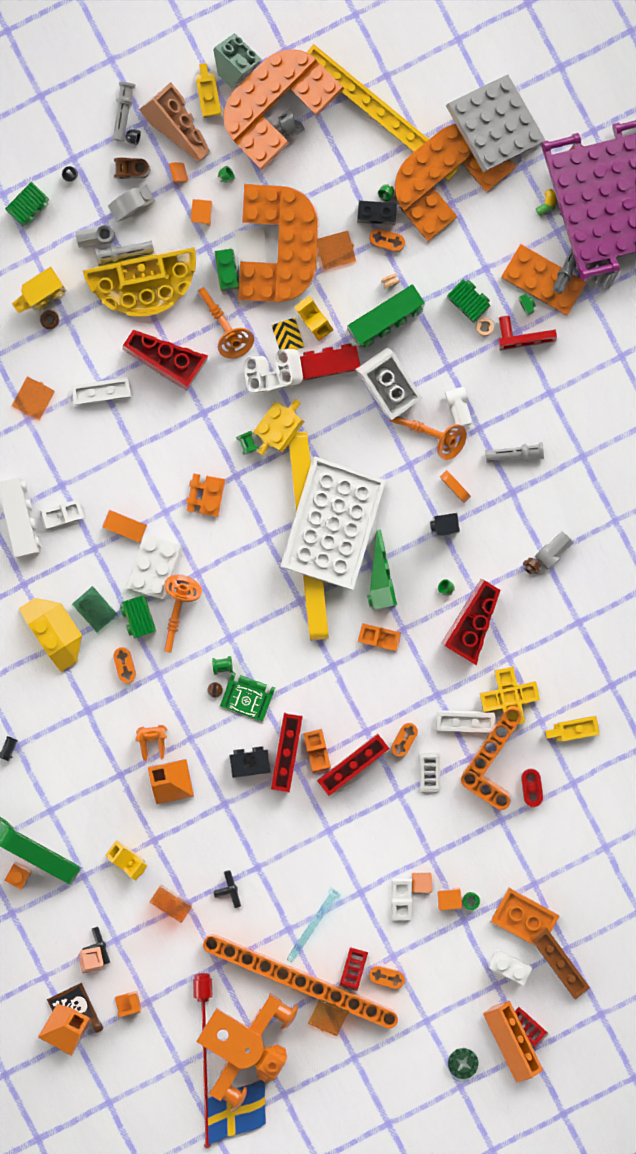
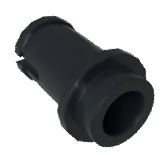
(8, 748)

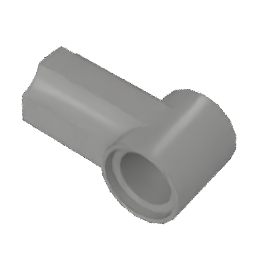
(93, 236)
(551, 553)

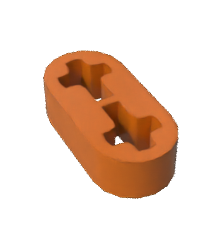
(385, 244)
(455, 486)
(119, 665)
(400, 736)
(385, 981)

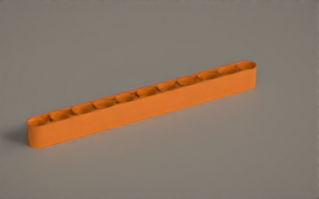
(293, 973)

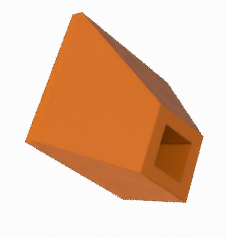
(170, 781)
(65, 1028)

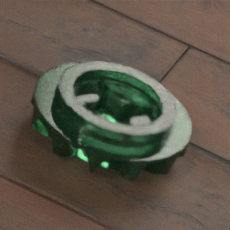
(464, 1072)

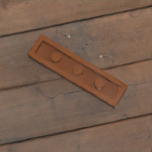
(560, 963)

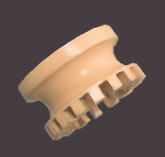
(390, 280)
(490, 328)

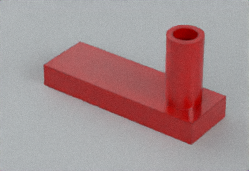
(509, 341)

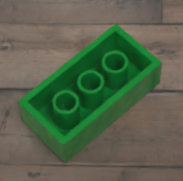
(385, 316)

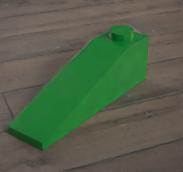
(381, 585)

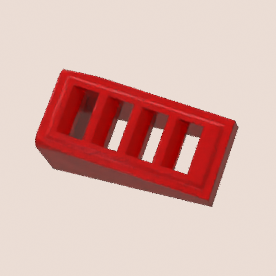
(352, 951)
(540, 1037)

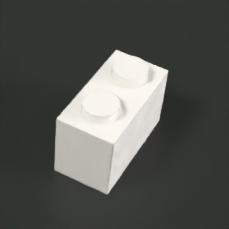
(510, 966)

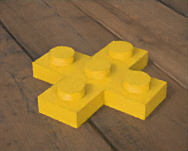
(509, 693)

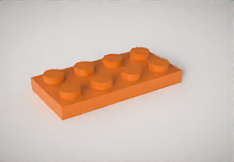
(538, 276)

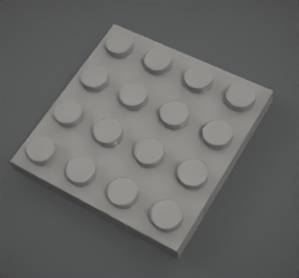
(495, 123)

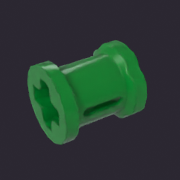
(247, 442)
(222, 665)

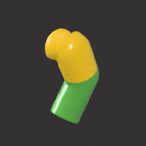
(549, 204)

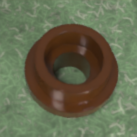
(49, 313)
(531, 566)

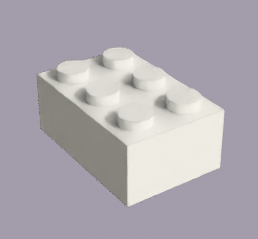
(389, 383)

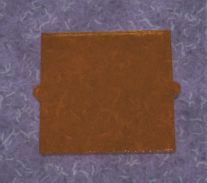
(336, 250)
(33, 398)
(328, 1017)

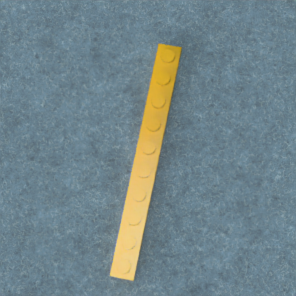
(373, 105)

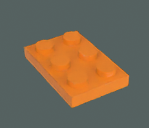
(523, 916)

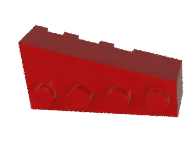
(166, 358)
(472, 623)

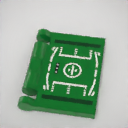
(247, 697)

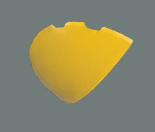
(143, 283)

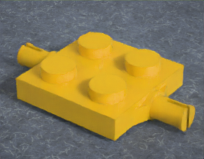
(278, 426)

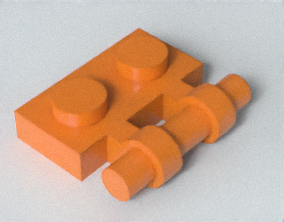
(211, 496)

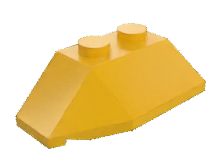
(54, 631)

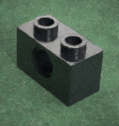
(376, 212)
(445, 524)
(261, 765)

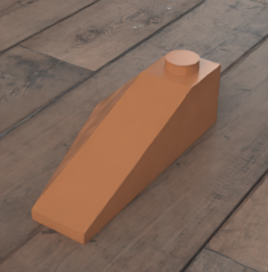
(169, 116)

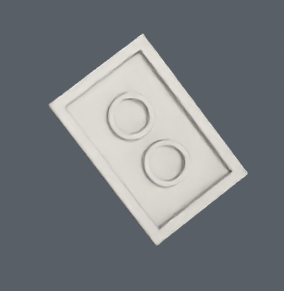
(153, 566)

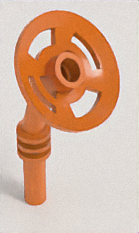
(232, 334)
(445, 437)
(180, 596)

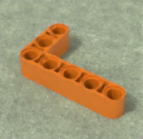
(489, 756)

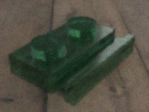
(94, 609)

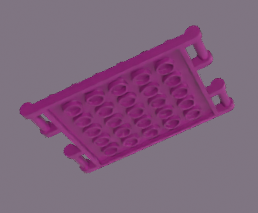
(596, 197)

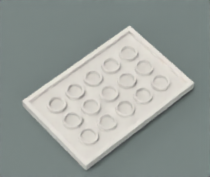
(332, 523)

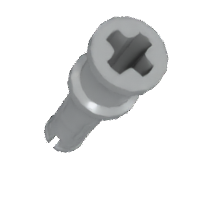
(124, 102)
(114, 254)
(525, 452)

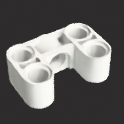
(262, 380)

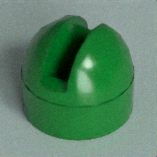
(226, 174)
(386, 192)
(441, 587)

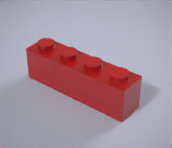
(329, 362)
(286, 752)
(353, 764)

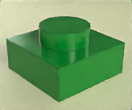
(527, 304)

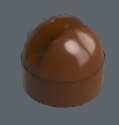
(219, 690)

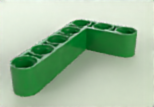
(37, 854)

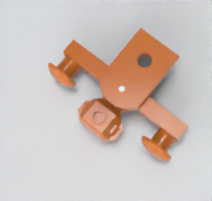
(246, 1048)

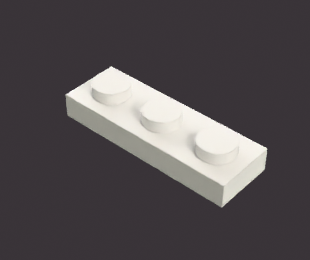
(101, 391)
(465, 721)

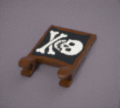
(78, 1000)

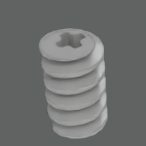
(606, 279)

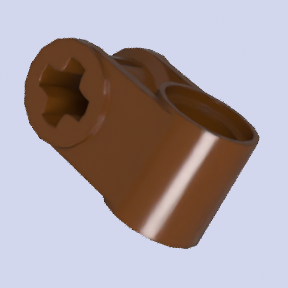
(126, 168)

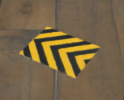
(288, 334)

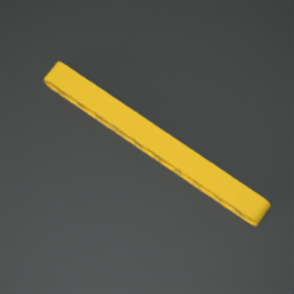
(313, 587)

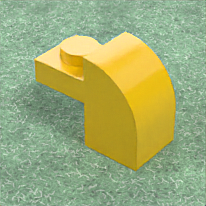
(313, 318)
(126, 860)

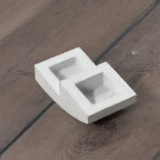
(62, 514)
(401, 898)

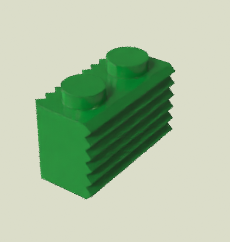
(27, 204)
(226, 269)
(468, 300)
(138, 616)

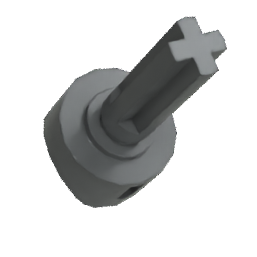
(289, 124)

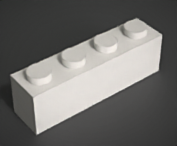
(18, 517)

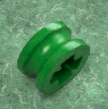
(476, 898)

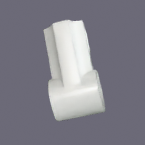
(458, 401)

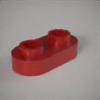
(532, 787)

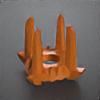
(149, 734)

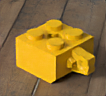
(39, 291)

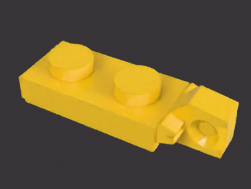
(208, 92)
(574, 729)

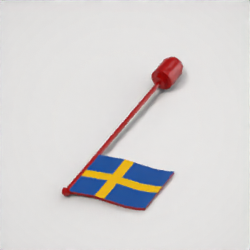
(218, 1118)

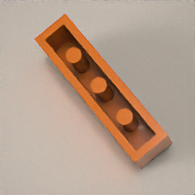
(512, 1041)

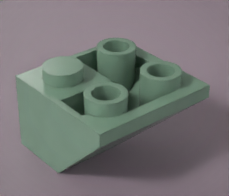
(234, 60)

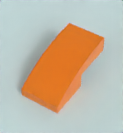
(124, 526)
(379, 637)
(317, 750)

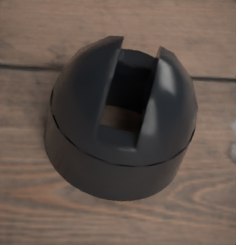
(133, 136)
(66, 176)

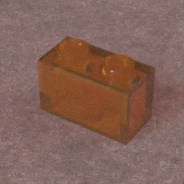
(171, 903)

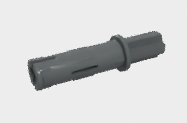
(565, 273)

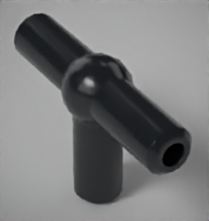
(231, 889)
(99, 943)

